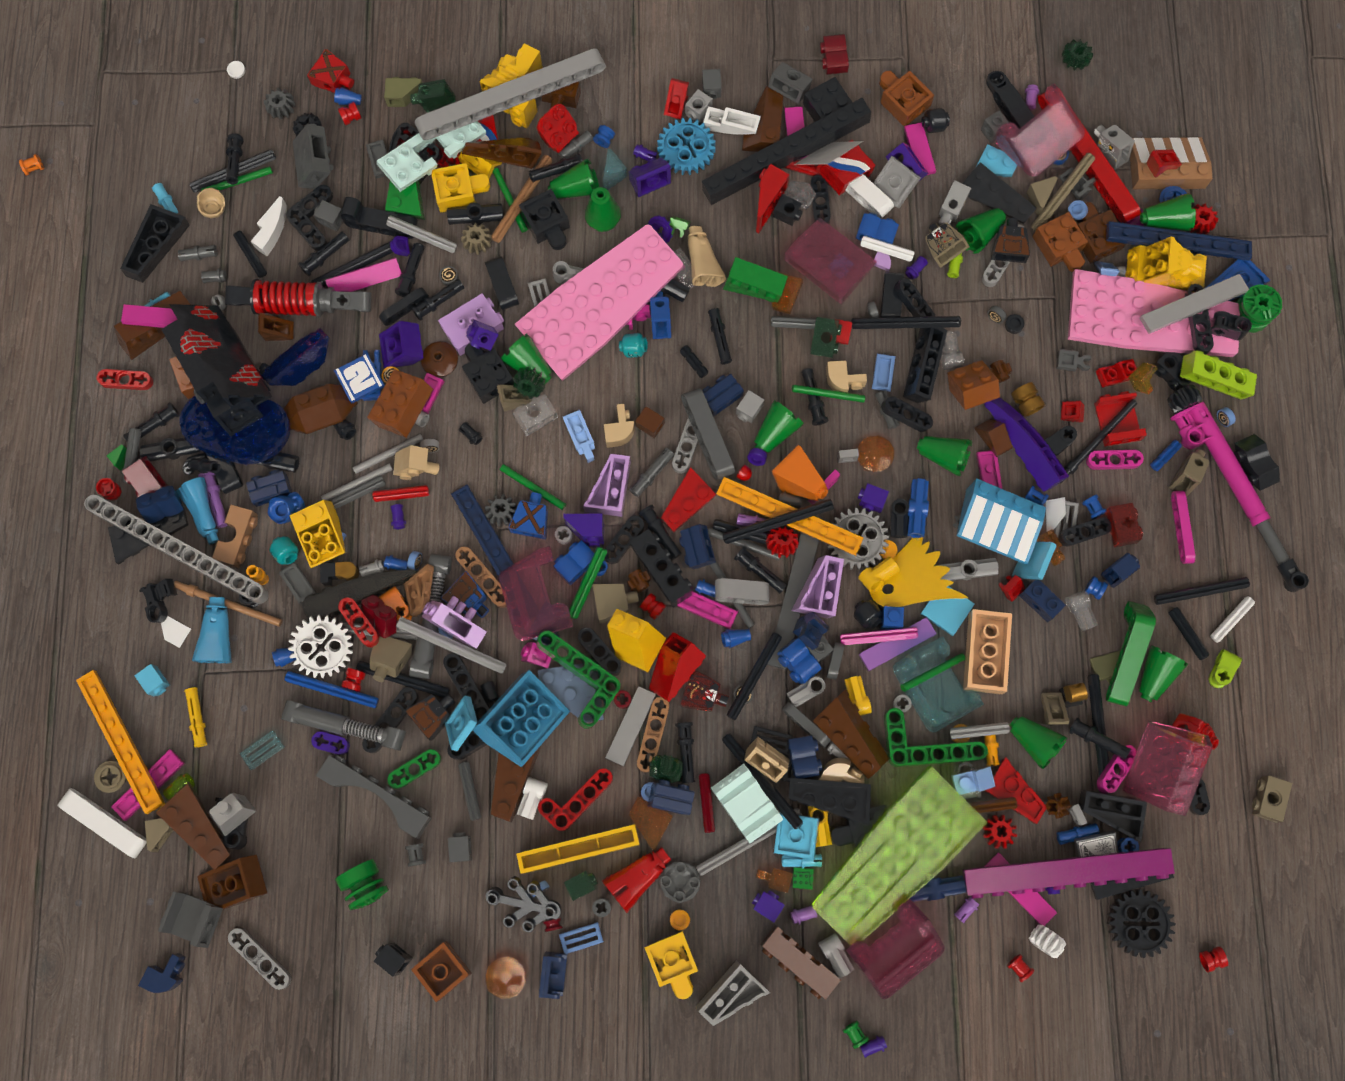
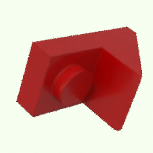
(676, 98)
(1162, 160)

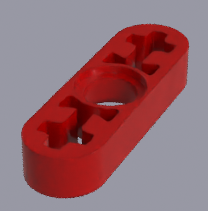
(118, 374)
(346, 614)

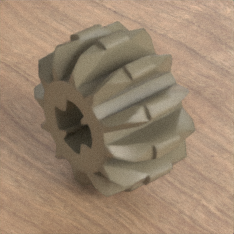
(483, 236)

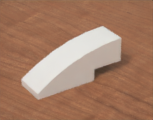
(731, 121)
(271, 227)

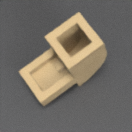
(840, 380)
(622, 432)
(839, 770)

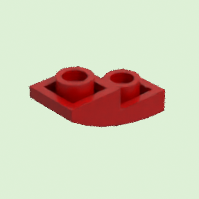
(1116, 373)

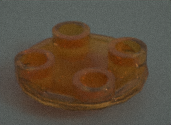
(875, 454)
(505, 977)

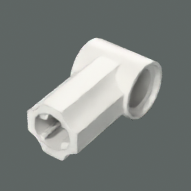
(533, 793)

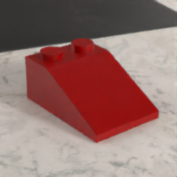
(772, 186)

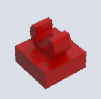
(1013, 587)

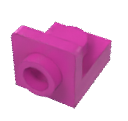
(642, 315)
(532, 654)

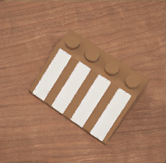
(1192, 174)

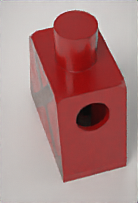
(330, 73)

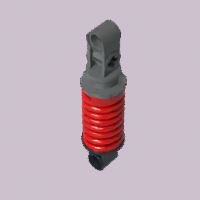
(295, 298)

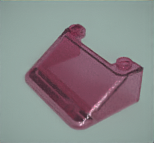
(1044, 136)
(528, 598)

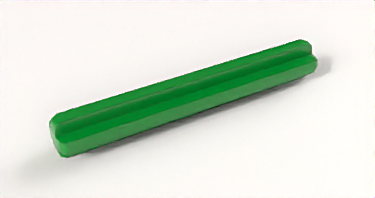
(587, 582)

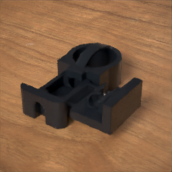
(153, 594)

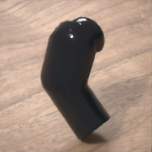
(186, 470)

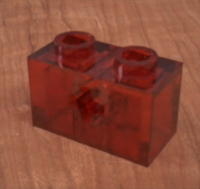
(1120, 533)

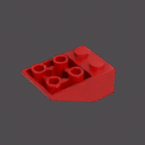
(674, 666)

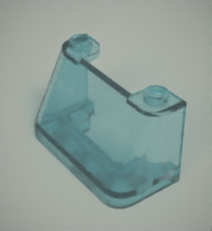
(940, 698)

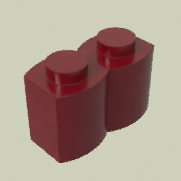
(835, 54)
(379, 615)

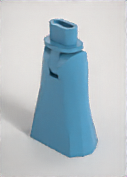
(196, 499)
(213, 640)

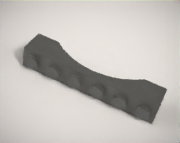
(409, 818)

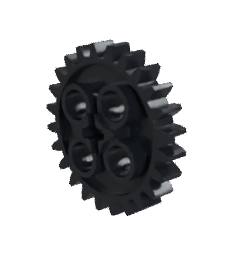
(1141, 942)

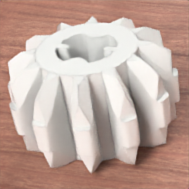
(1047, 941)

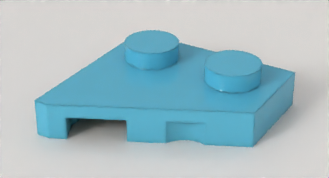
(997, 162)

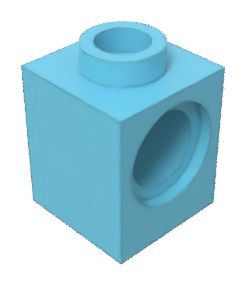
(152, 680)

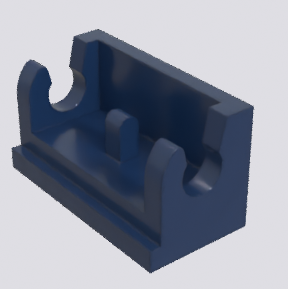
(553, 975)

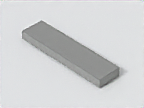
(630, 726)

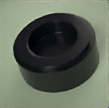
(1014, 324)

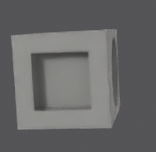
(698, 99)
(749, 407)

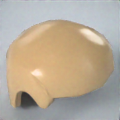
(210, 203)

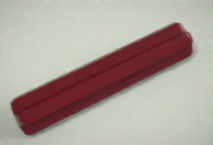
(706, 801)

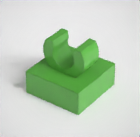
(680, 224)

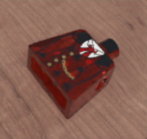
(703, 693)

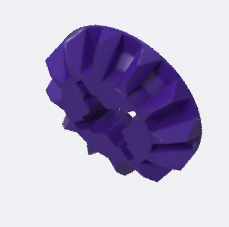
(657, 222)

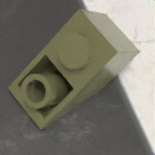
(399, 90)

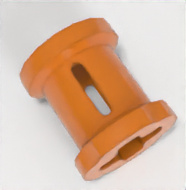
(31, 164)

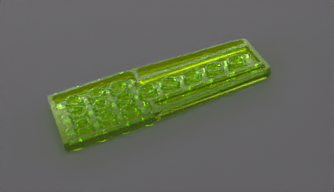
(898, 856)

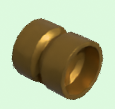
(1028, 400)

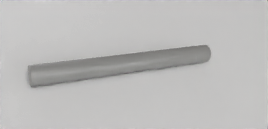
(386, 454)
(378, 472)

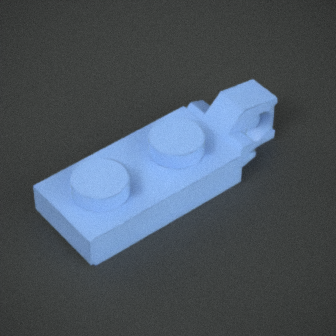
(580, 434)

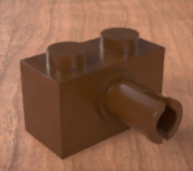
(566, 96)

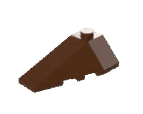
(769, 126)
(513, 151)

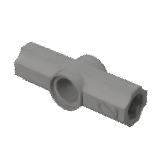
(979, 568)

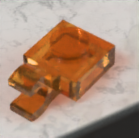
(1050, 536)
(778, 879)

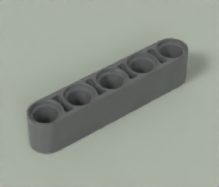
(707, 434)

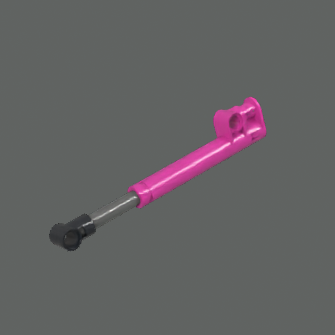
(1201, 425)

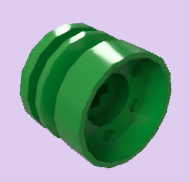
(1259, 315)
(361, 884)

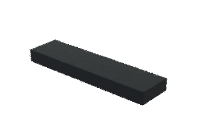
(1113, 888)

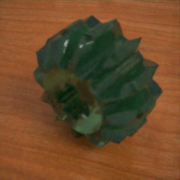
(1077, 54)
(529, 382)
(666, 768)

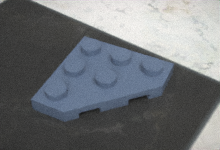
(570, 689)

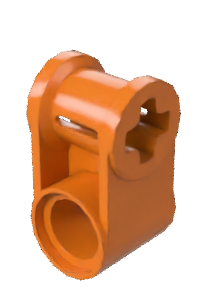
(396, 601)

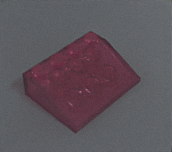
(829, 260)
(1168, 767)

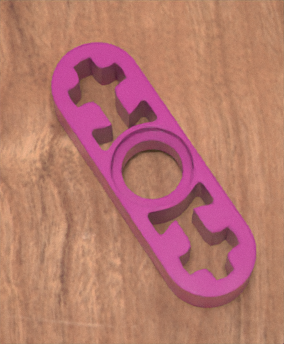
(1100, 455)
(1109, 773)

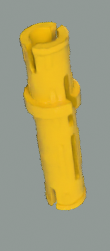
(197, 725)

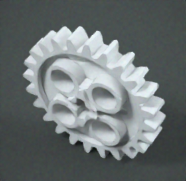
(306, 635)

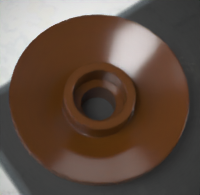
(442, 366)

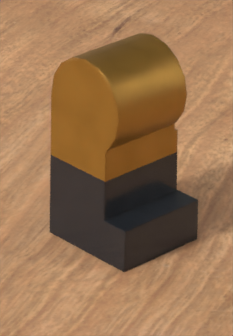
(337, 571)
(1074, 694)

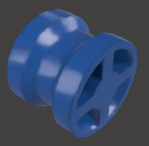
(604, 136)
(1096, 587)

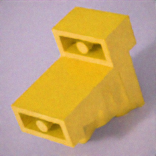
(510, 68)
(1166, 265)

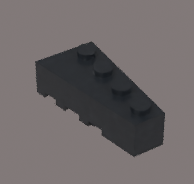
(152, 242)

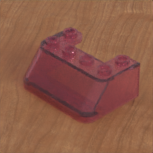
(898, 953)

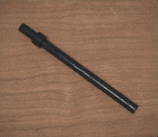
(1072, 466)

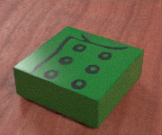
(802, 878)

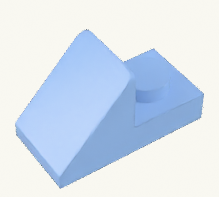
(973, 780)

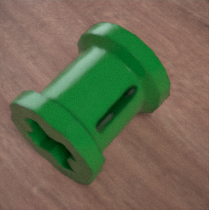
(855, 1034)

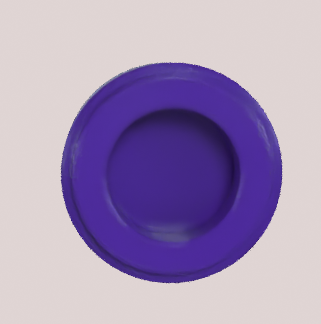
(757, 457)

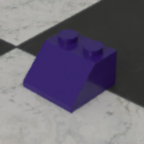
(650, 176)
(401, 345)
(587, 528)

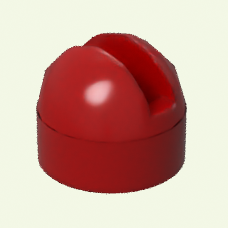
(744, 473)

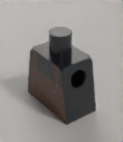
(1011, 243)
(431, 714)

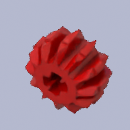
(1205, 219)
(782, 542)
(992, 831)

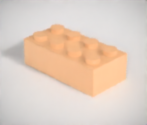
(987, 651)

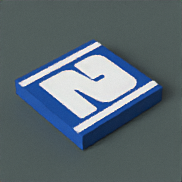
(359, 378)

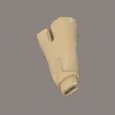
(703, 261)

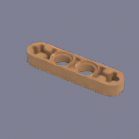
(482, 577)
(651, 734)

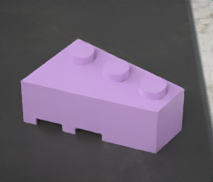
(610, 489)
(821, 588)

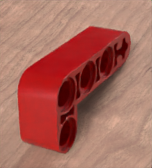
(580, 797)

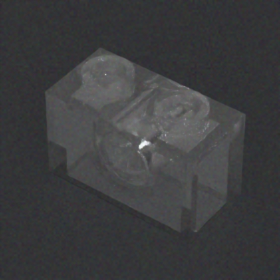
(531, 424)

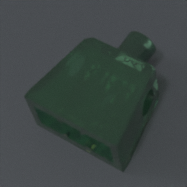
(433, 95)

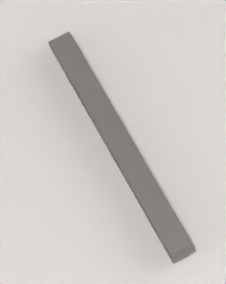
(509, 94)
(169, 543)

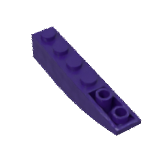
(1029, 445)

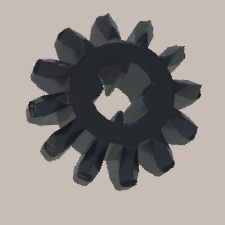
(1184, 398)

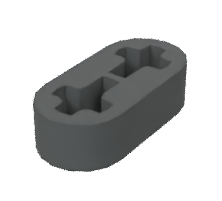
(835, 661)

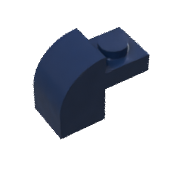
(810, 629)
(163, 980)

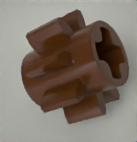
(1001, 370)
(639, 580)
(1058, 805)

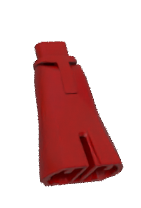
(633, 880)

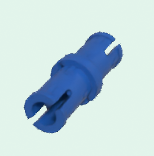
(1077, 832)

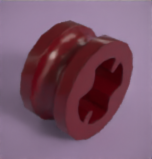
(627, 695)
(552, 925)

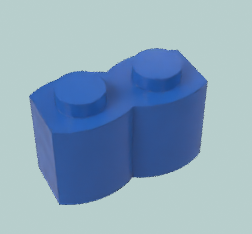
(877, 228)
(574, 562)
(798, 661)

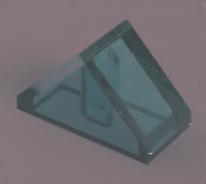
(614, 170)

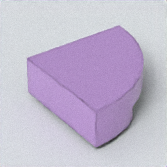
(883, 261)

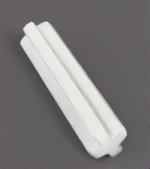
(887, 248)
(1232, 619)

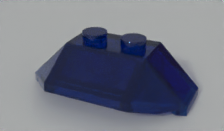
(299, 360)

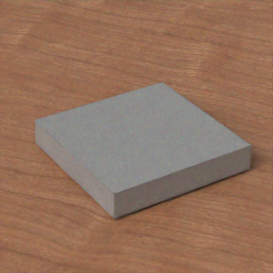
(896, 181)

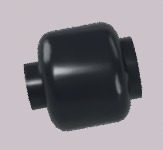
(935, 120)
(868, 614)

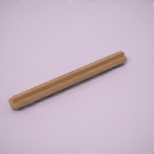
(514, 209)

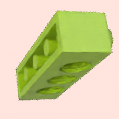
(1218, 375)

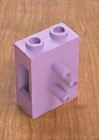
(457, 322)
(452, 621)

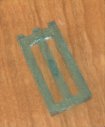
(272, 734)

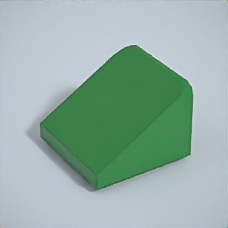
(118, 456)

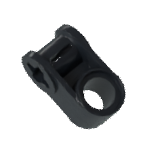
(1229, 325)
(1058, 442)

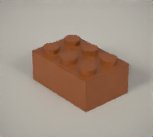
(400, 403)

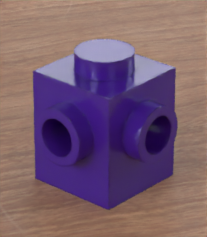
(481, 335)
(872, 498)
(768, 905)

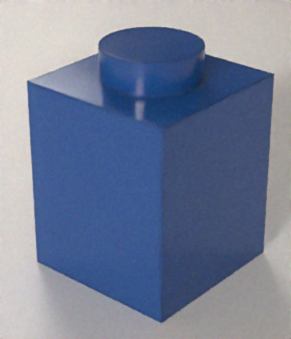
(892, 617)

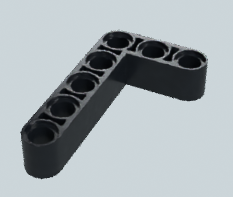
(465, 689)

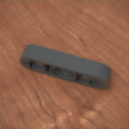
(806, 725)

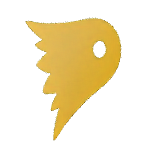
(917, 578)

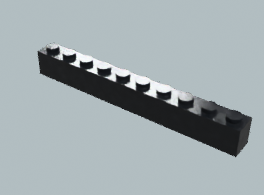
(787, 150)

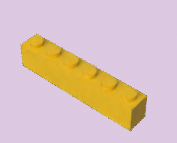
(578, 849)

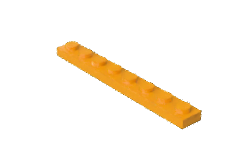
(771, 508)
(120, 742)

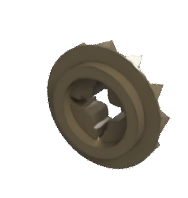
(104, 771)

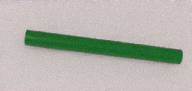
(242, 179)
(502, 184)
(828, 393)
(533, 487)
(932, 672)

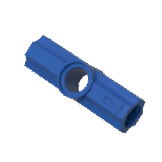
(918, 508)

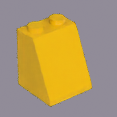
(634, 640)

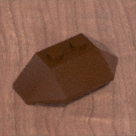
(318, 408)

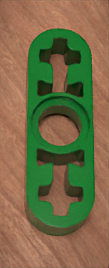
(424, 756)

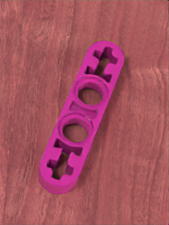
(1183, 527)

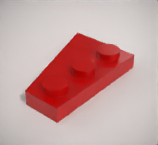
(687, 501)
(1011, 784)

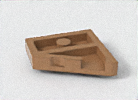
(419, 589)

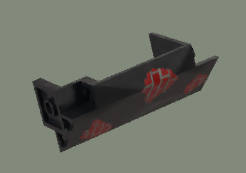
(217, 365)

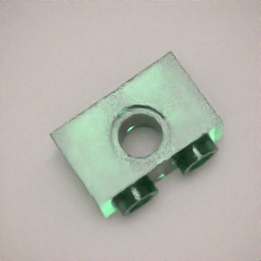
(818, 346)
(581, 885)

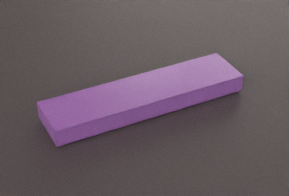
(888, 650)

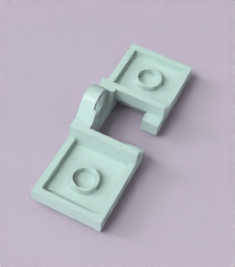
(404, 164)

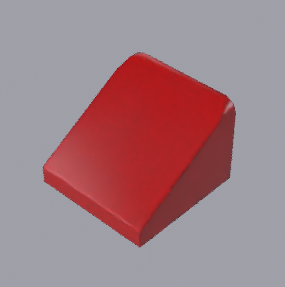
(845, 332)
(1072, 411)

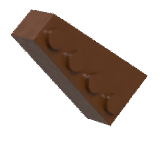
(136, 338)
(509, 786)

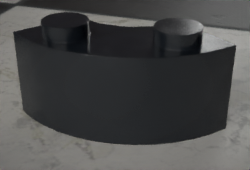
(1257, 462)

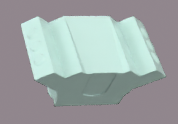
(746, 803)

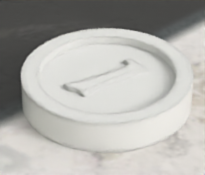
(236, 69)

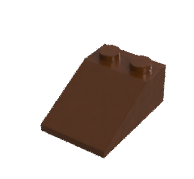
(233, 883)

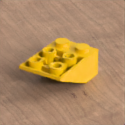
(319, 532)

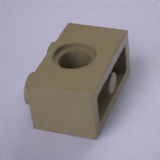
(1280, 792)

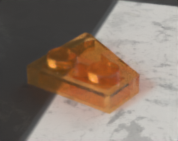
(788, 295)
(650, 821)

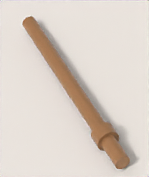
(193, 591)

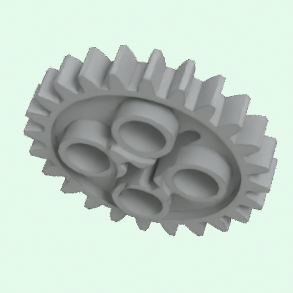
(873, 546)

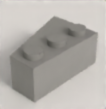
(731, 993)

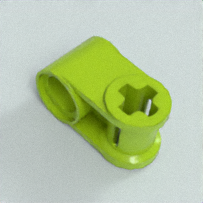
(1226, 666)

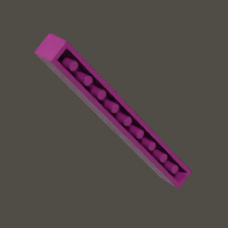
(1069, 871)

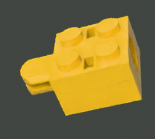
(456, 187)
(673, 963)

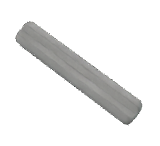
(979, 730)

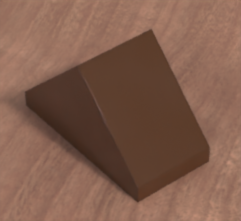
(275, 328)
(995, 436)

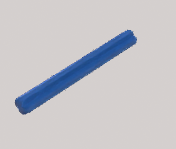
(331, 689)

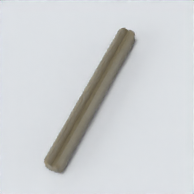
(1064, 190)

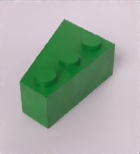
(405, 202)
(755, 281)

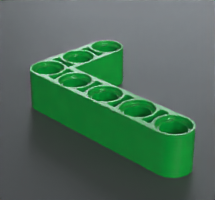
(1140, 629)
(583, 673)
(926, 751)

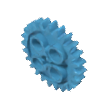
(699, 137)

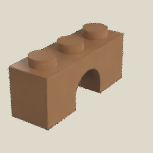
(233, 552)

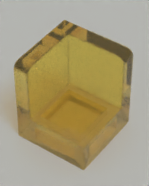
(1141, 377)

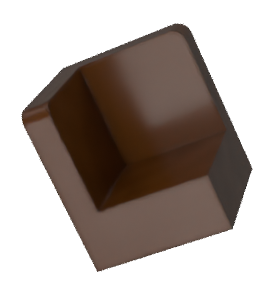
(650, 422)

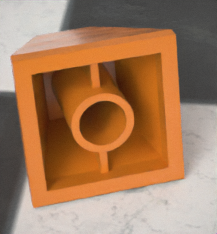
(799, 477)

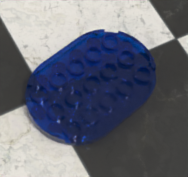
(249, 446)

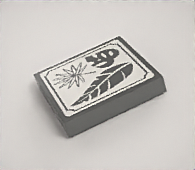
(1096, 844)

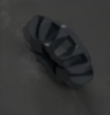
(304, 119)

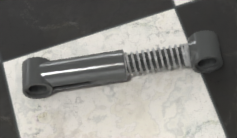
(422, 662)
(341, 725)

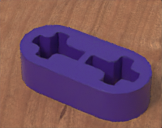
(328, 747)

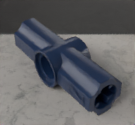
(939, 888)

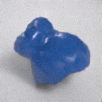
(282, 506)

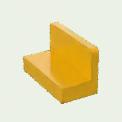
(479, 165)

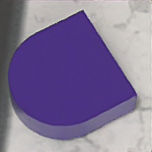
(400, 245)

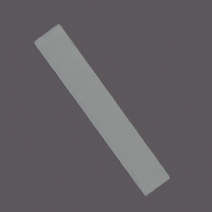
(1194, 303)

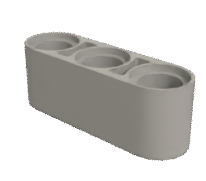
(741, 591)

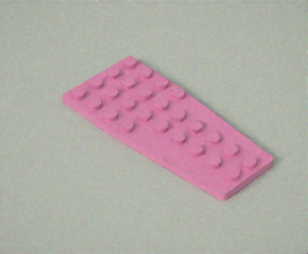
(599, 300)
(1110, 308)

